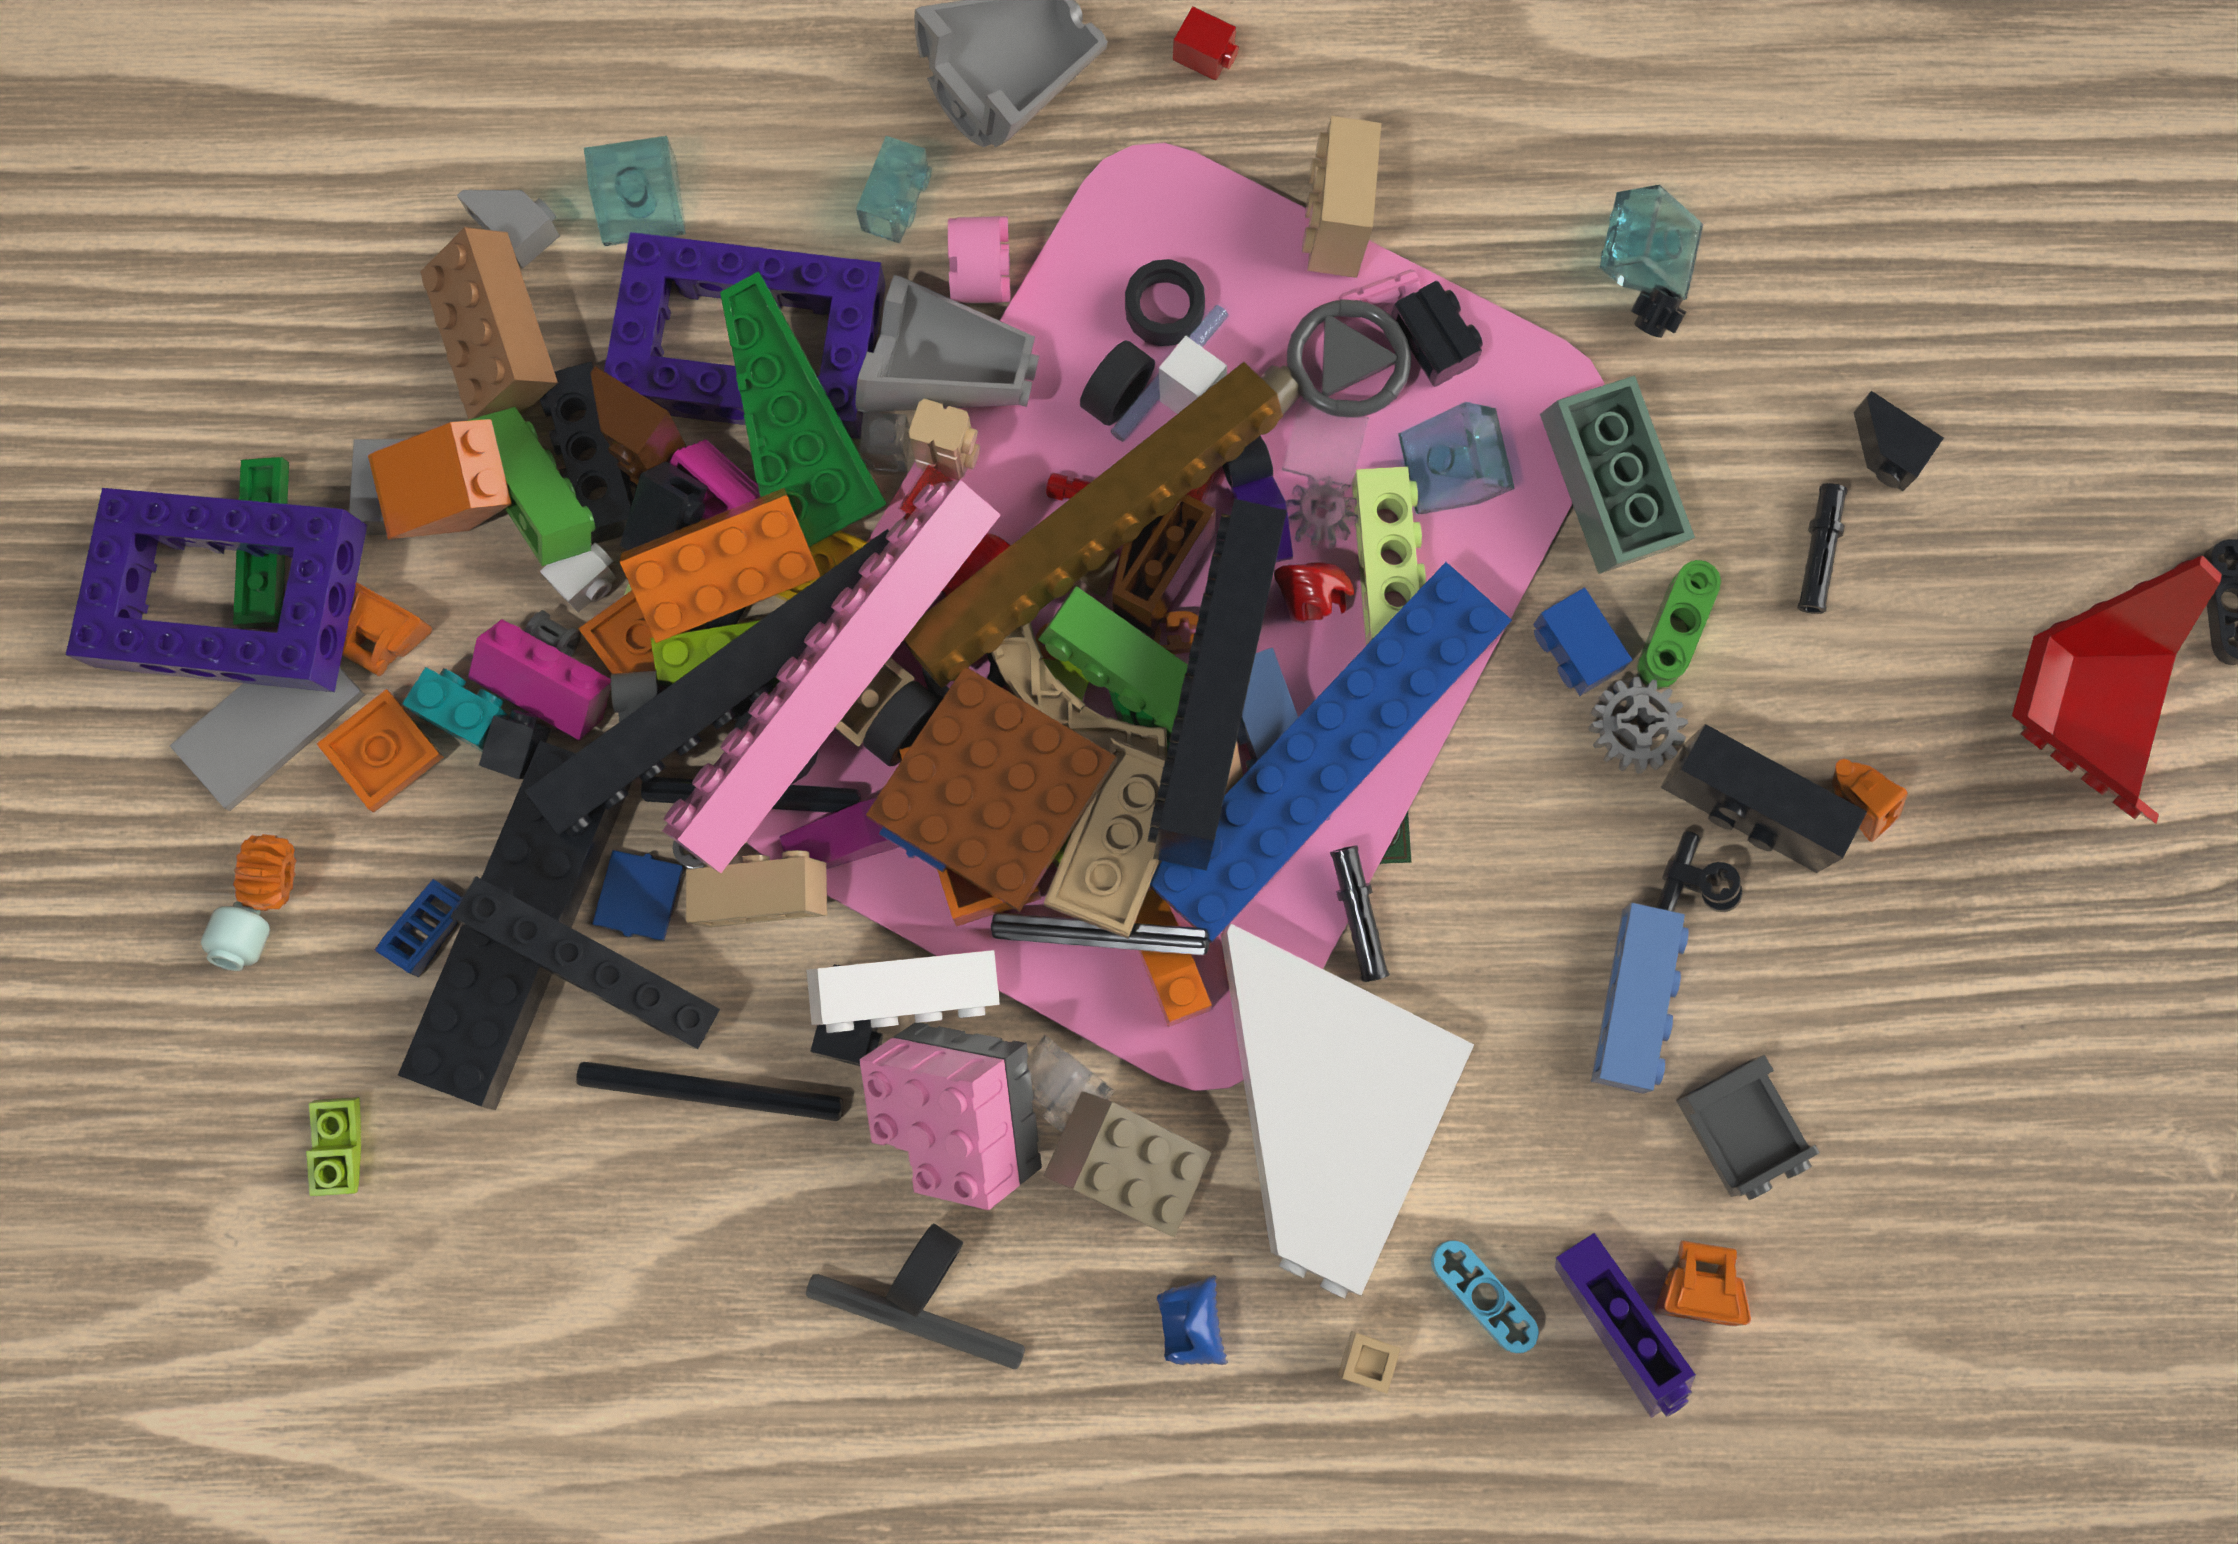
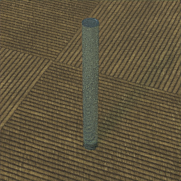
(1151, 393)

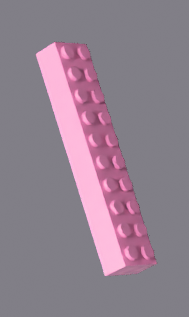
(829, 673)

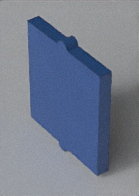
(638, 895)

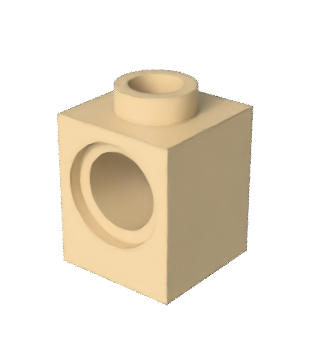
(1369, 1362)

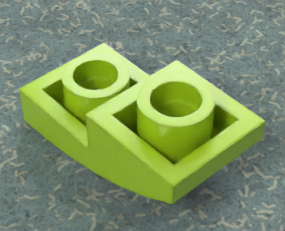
(336, 1146)

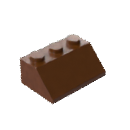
(634, 426)

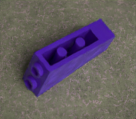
(1626, 1327)

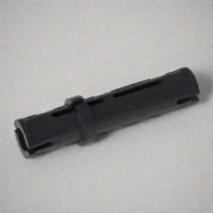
(1825, 532)
(1359, 912)

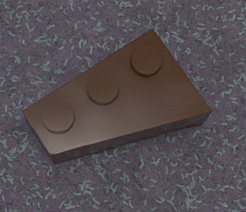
(1160, 562)

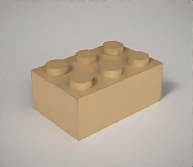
(1342, 196)

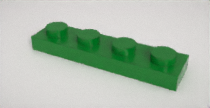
(259, 579)

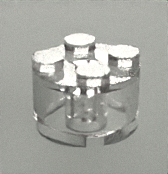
(1059, 1081)

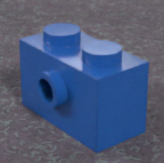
(1581, 642)

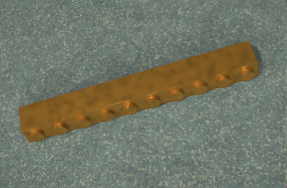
(1093, 524)

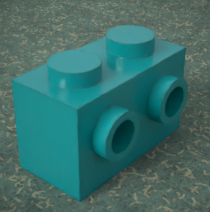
(452, 708)

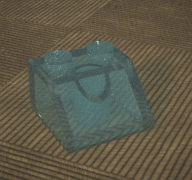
(635, 189)
(1651, 241)
(1457, 458)

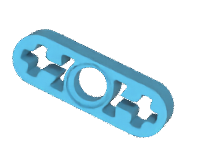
(1516, 1314)

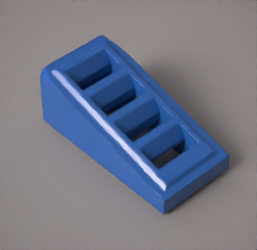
(410, 918)

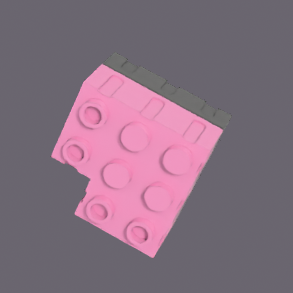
(956, 1109)

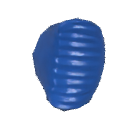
(1192, 1324)

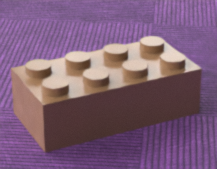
(488, 323)

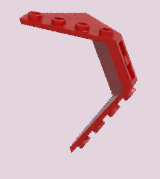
(2103, 677)

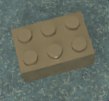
(1127, 1163)

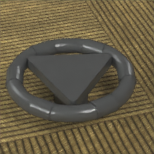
(1349, 357)

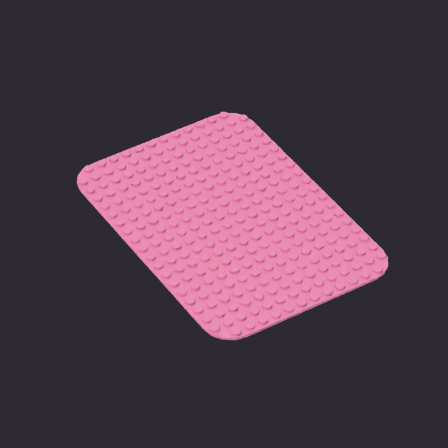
(1250, 259)

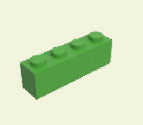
(541, 500)
(1116, 657)

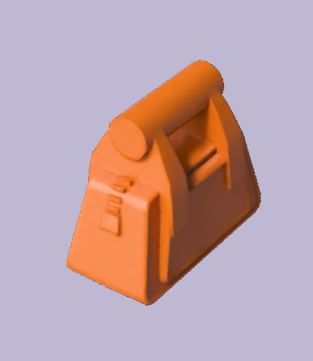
(383, 623)
(1871, 792)
(1705, 1295)

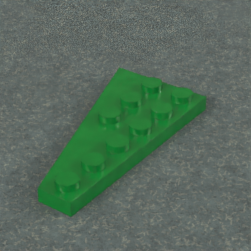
(790, 419)

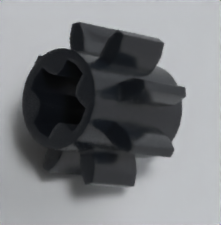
(1658, 311)

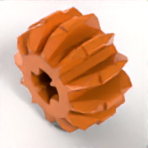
(264, 872)

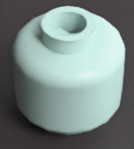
(235, 936)

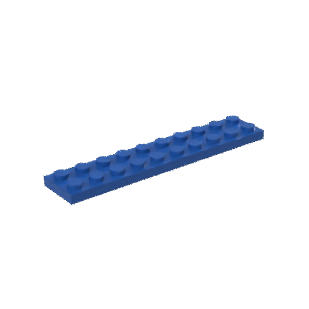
(1334, 747)

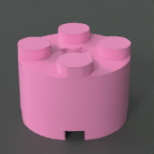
(979, 259)

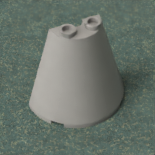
(1002, 60)
(944, 355)

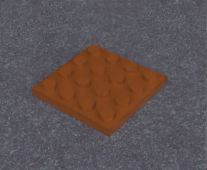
(992, 788)

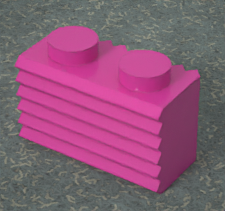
(725, 482)

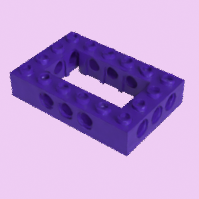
(709, 391)
(315, 608)

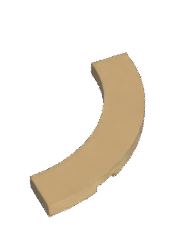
(1031, 681)

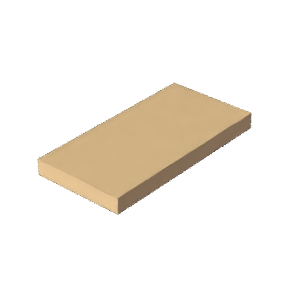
(1108, 853)

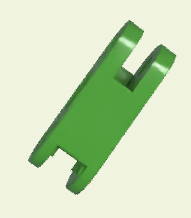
(1690, 599)

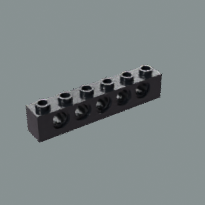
(584, 963)

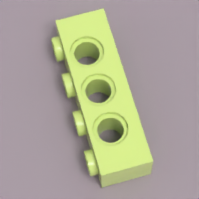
(1376, 491)

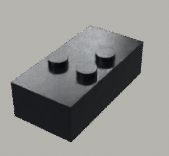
(1763, 800)

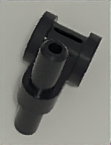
(1681, 875)

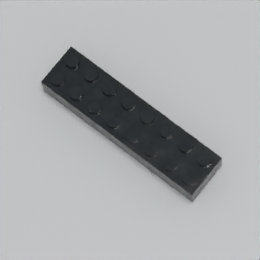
(1216, 685)
(484, 990)

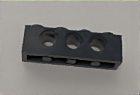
(570, 439)

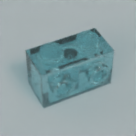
(893, 189)

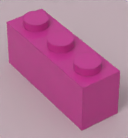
(540, 679)

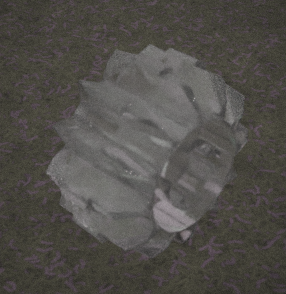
(1338, 515)

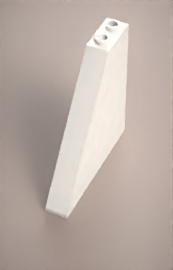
(1336, 1106)

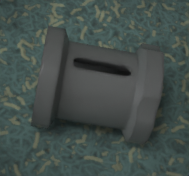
(553, 633)

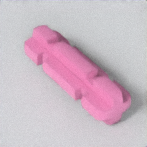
(1386, 290)

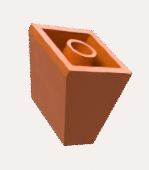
(440, 480)

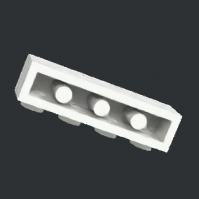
(902, 988)

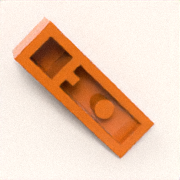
(1172, 974)

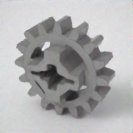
(1638, 707)

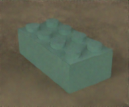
(1616, 474)

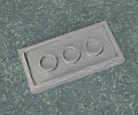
(258, 733)

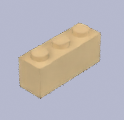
(757, 891)

